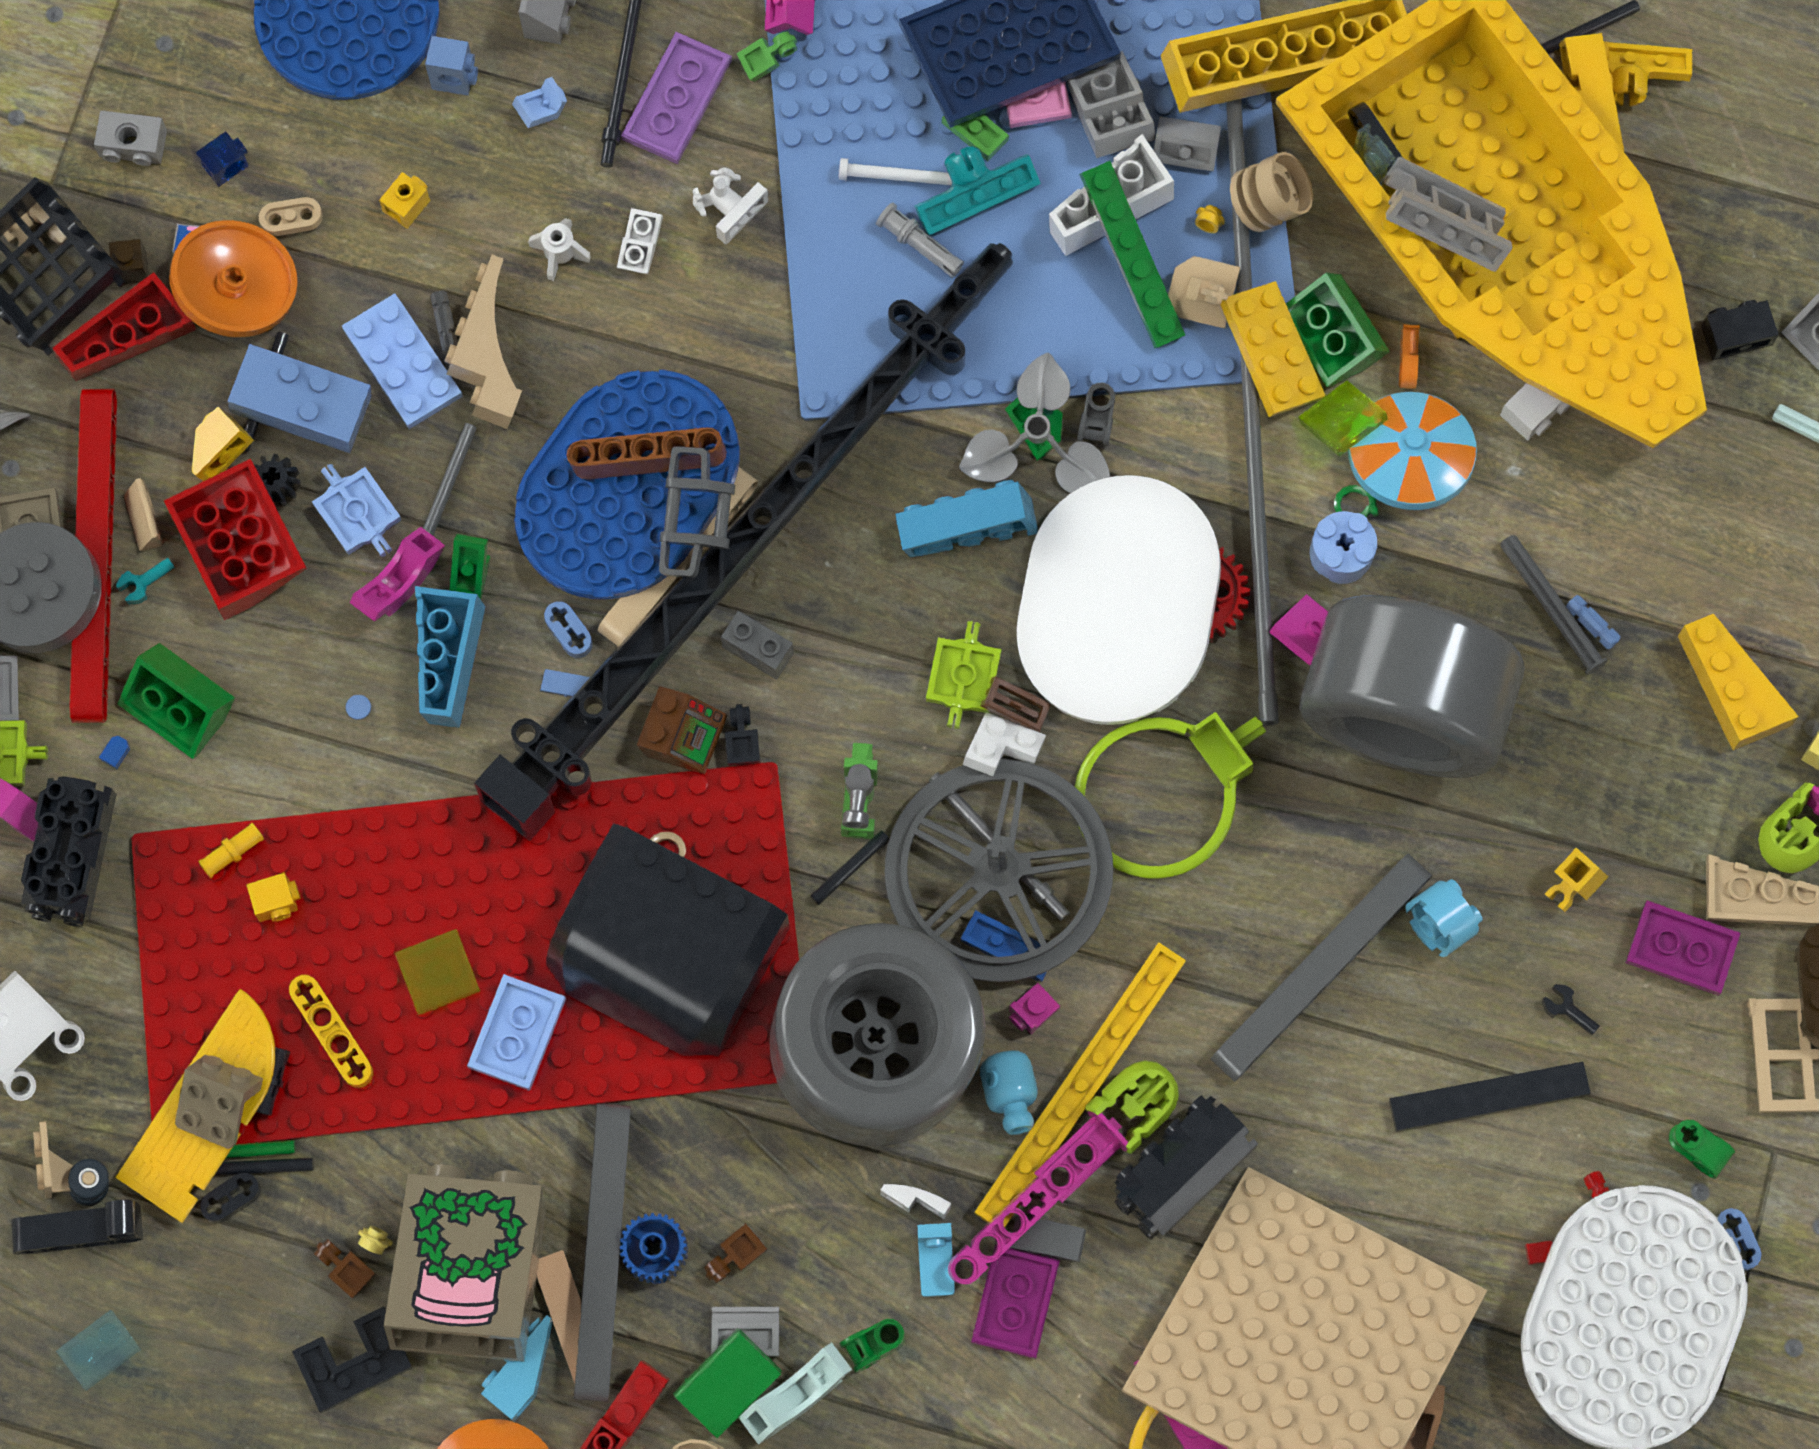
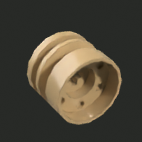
(1271, 192)

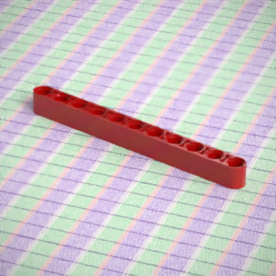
(95, 531)

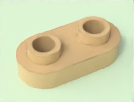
(291, 216)

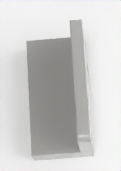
(1187, 143)

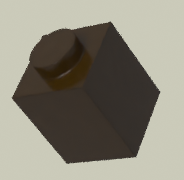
(131, 259)

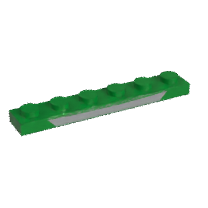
(1132, 254)

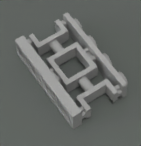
(1446, 214)

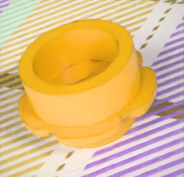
(1209, 219)

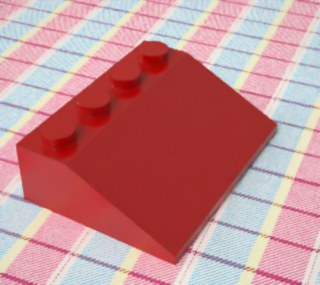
(236, 538)

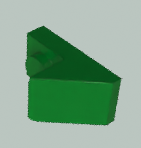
(469, 564)

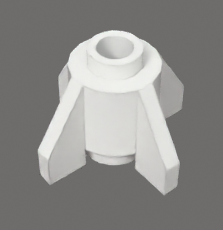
(558, 246)

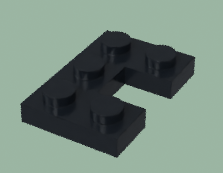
(336, 1384)

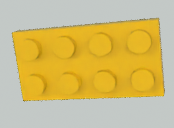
(1272, 349)

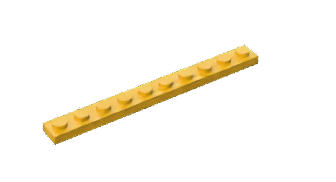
(1083, 1080)

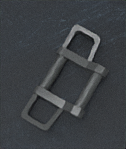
(670, 533)

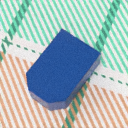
(115, 751)

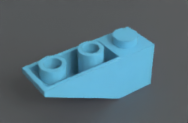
(519, 1381)

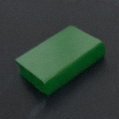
(727, 1382)

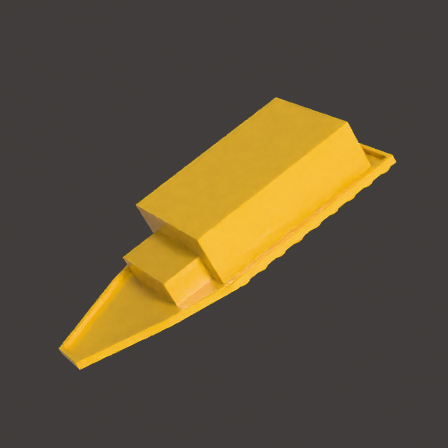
(1591, 281)

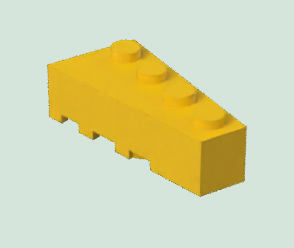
(1734, 685)

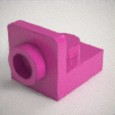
(1032, 1009)

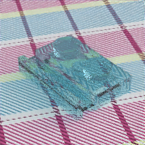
(1373, 153)
(98, 1350)

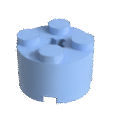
(1351, 531)

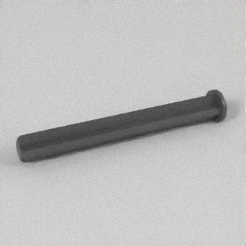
(1553, 604)

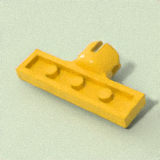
(1636, 63)

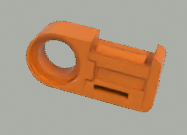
(1409, 356)

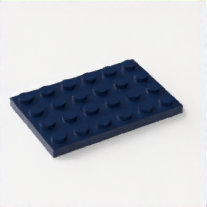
(1004, 50)

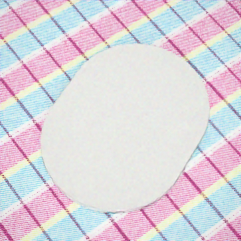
(1118, 599)
(1634, 1318)

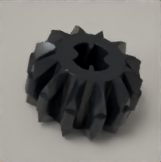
(286, 475)

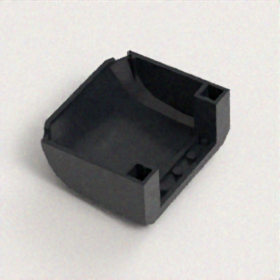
(664, 944)

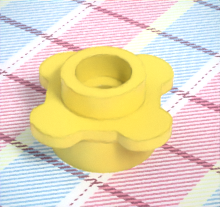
(374, 1239)

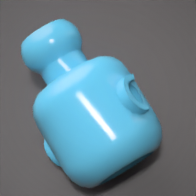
(1010, 1089)

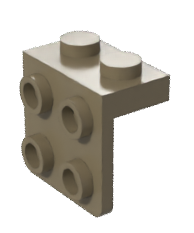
(215, 1099)

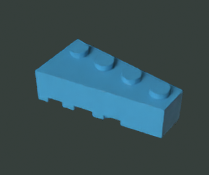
(966, 519)

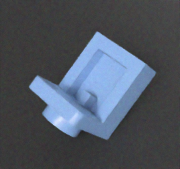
(541, 105)

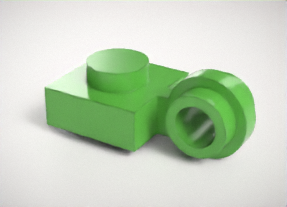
(760, 58)

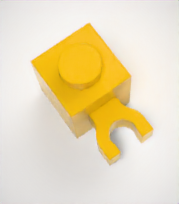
(1578, 876)

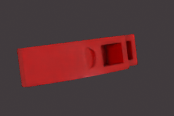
(628, 1409)

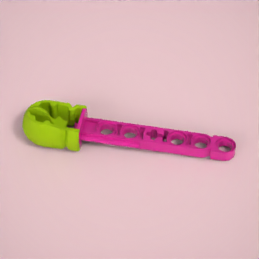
(1783, 848)
(1103, 1139)

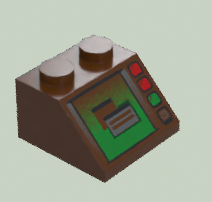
(681, 730)

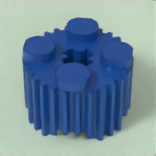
(654, 1267)

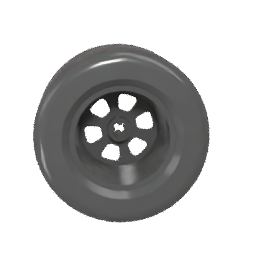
(1412, 686)
(931, 993)

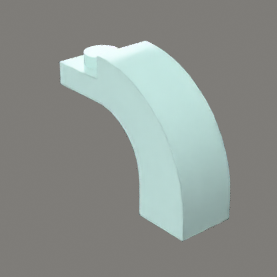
(796, 1394)

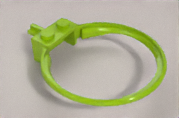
(1220, 751)

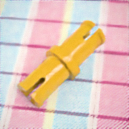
(231, 850)

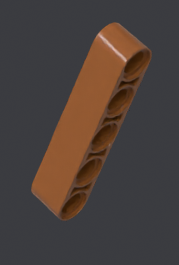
(633, 446)

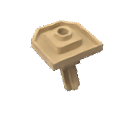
(1199, 289)

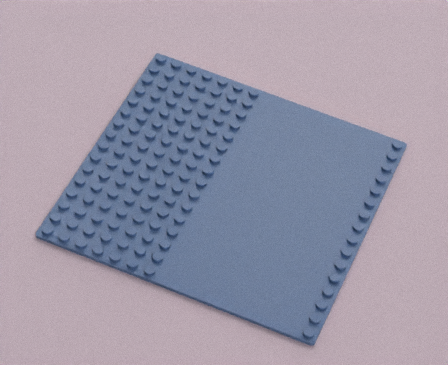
(865, 99)

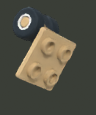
(84, 1181)

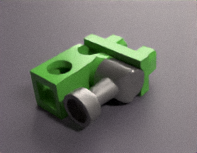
(860, 779)

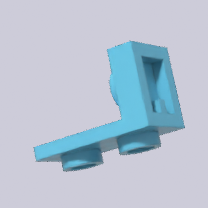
(934, 1258)

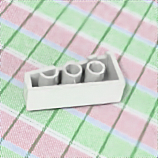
(1144, 185)

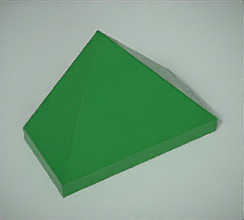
(1020, 414)

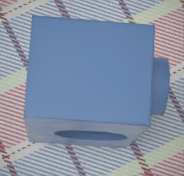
(451, 65)

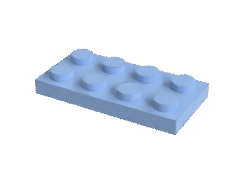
(402, 361)

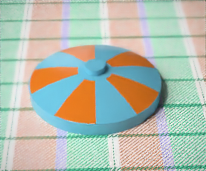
(1417, 454)

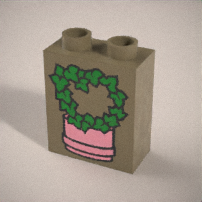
(466, 1264)

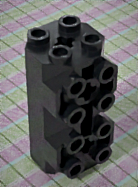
(67, 850)
(1183, 1167)

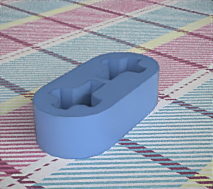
(574, 625)
(1744, 1235)

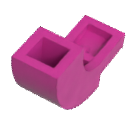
(398, 579)

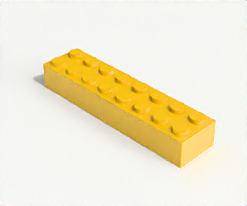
(1270, 51)

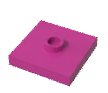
(1301, 628)

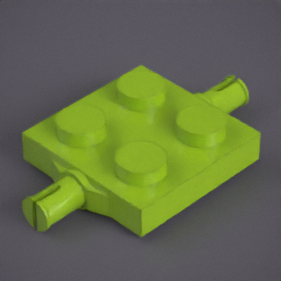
(962, 674)
(16, 752)

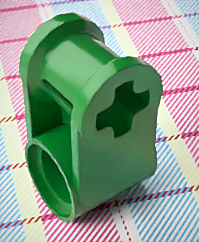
(1703, 1150)
(872, 1345)

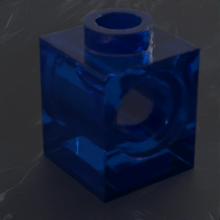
(223, 158)

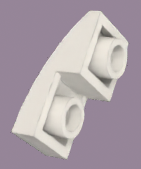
(640, 241)

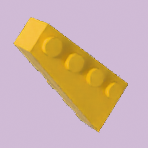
(1587, 70)

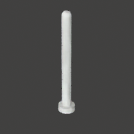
(890, 173)

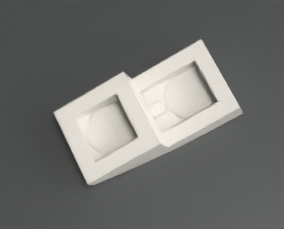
(907, 1196)

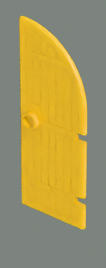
(172, 1160)

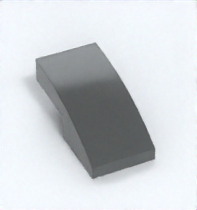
(1051, 1240)

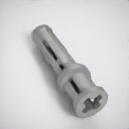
(909, 232)

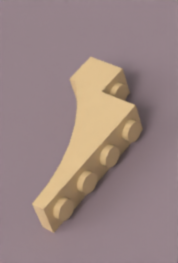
(478, 354)

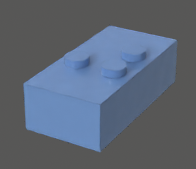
(299, 398)

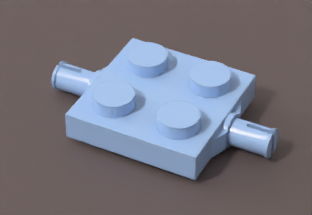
(356, 510)

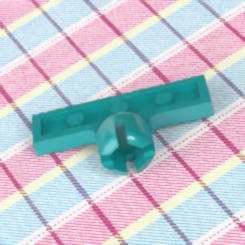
(974, 188)

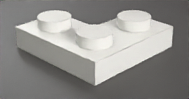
(1000, 737)

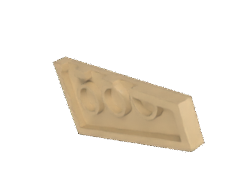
(1755, 896)

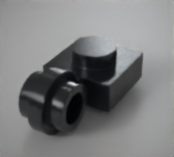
(742, 745)

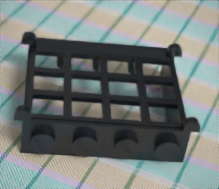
(79, 237)

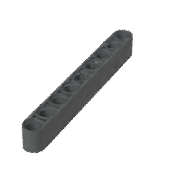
(1321, 967)
(602, 1253)

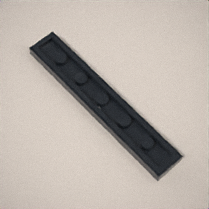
(1489, 1096)

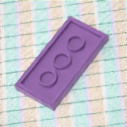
(676, 97)

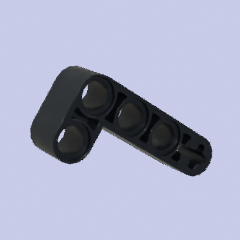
(113, 1224)

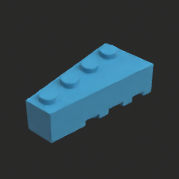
(446, 651)

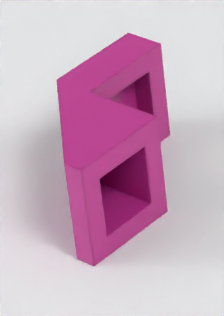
(18, 810)

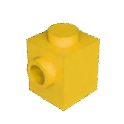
(405, 199)
(274, 897)

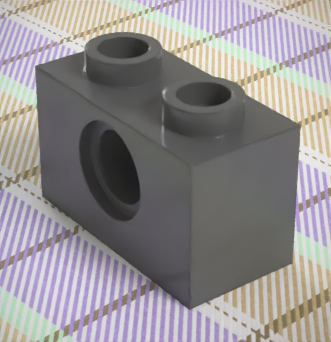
(757, 645)

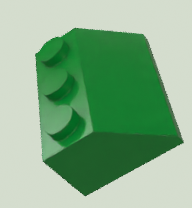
(1335, 329)
(175, 700)

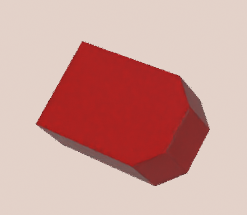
(1538, 1252)

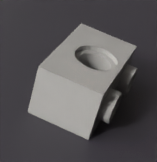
(116, 127)

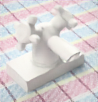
(737, 210)

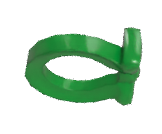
(1370, 509)

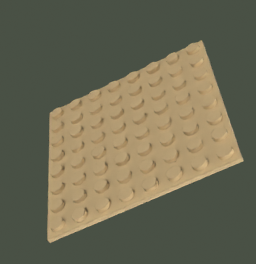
(1302, 1330)

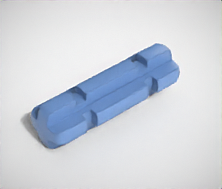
(1593, 622)

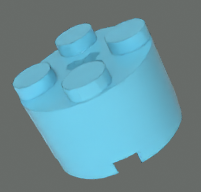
(1443, 917)

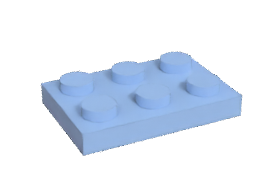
(516, 1032)

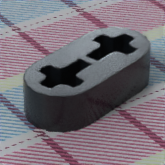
(226, 1191)

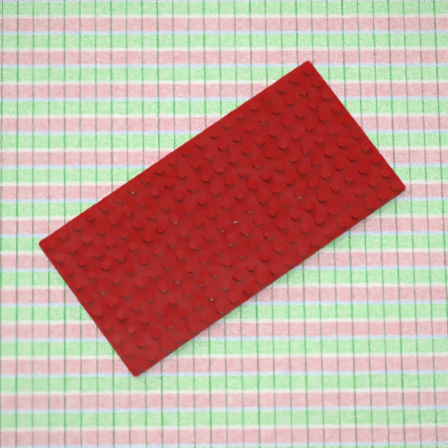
(407, 875)

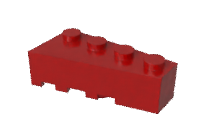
(124, 329)

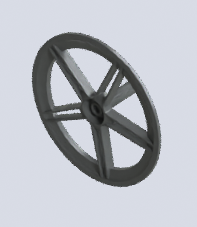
(1001, 867)

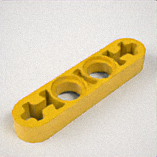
(330, 1031)

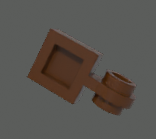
(741, 1249)
(350, 1273)

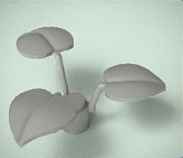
(1039, 387)

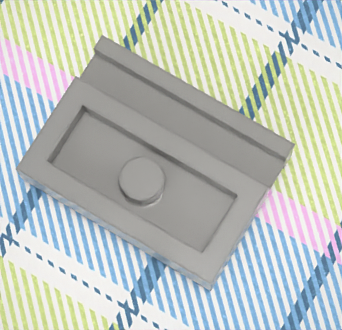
(758, 1323)

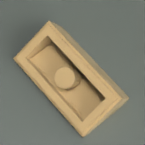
(142, 516)

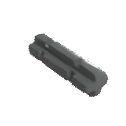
(444, 319)

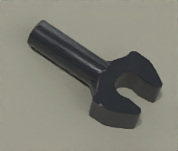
(1569, 1009)

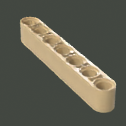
(631, 610)

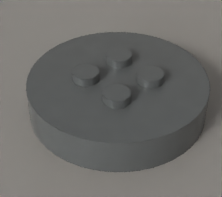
(45, 587)

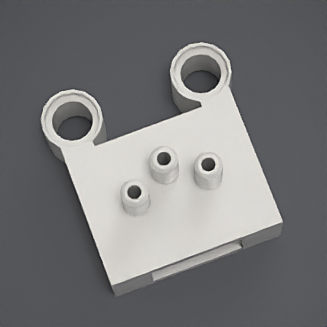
(23, 1026)

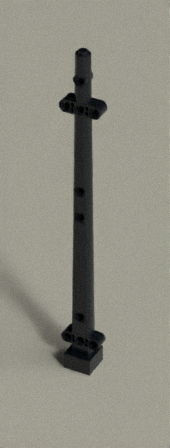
(523, 789)

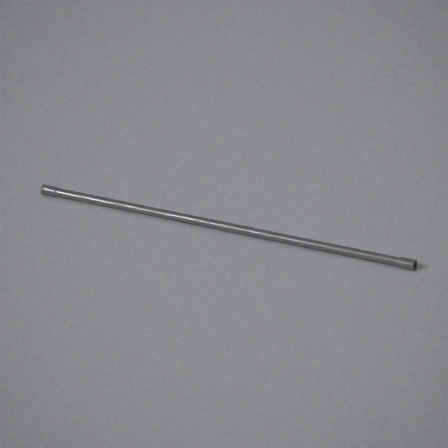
(1267, 694)

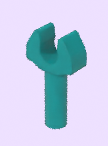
(142, 581)

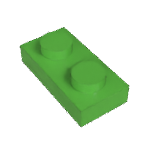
(982, 134)

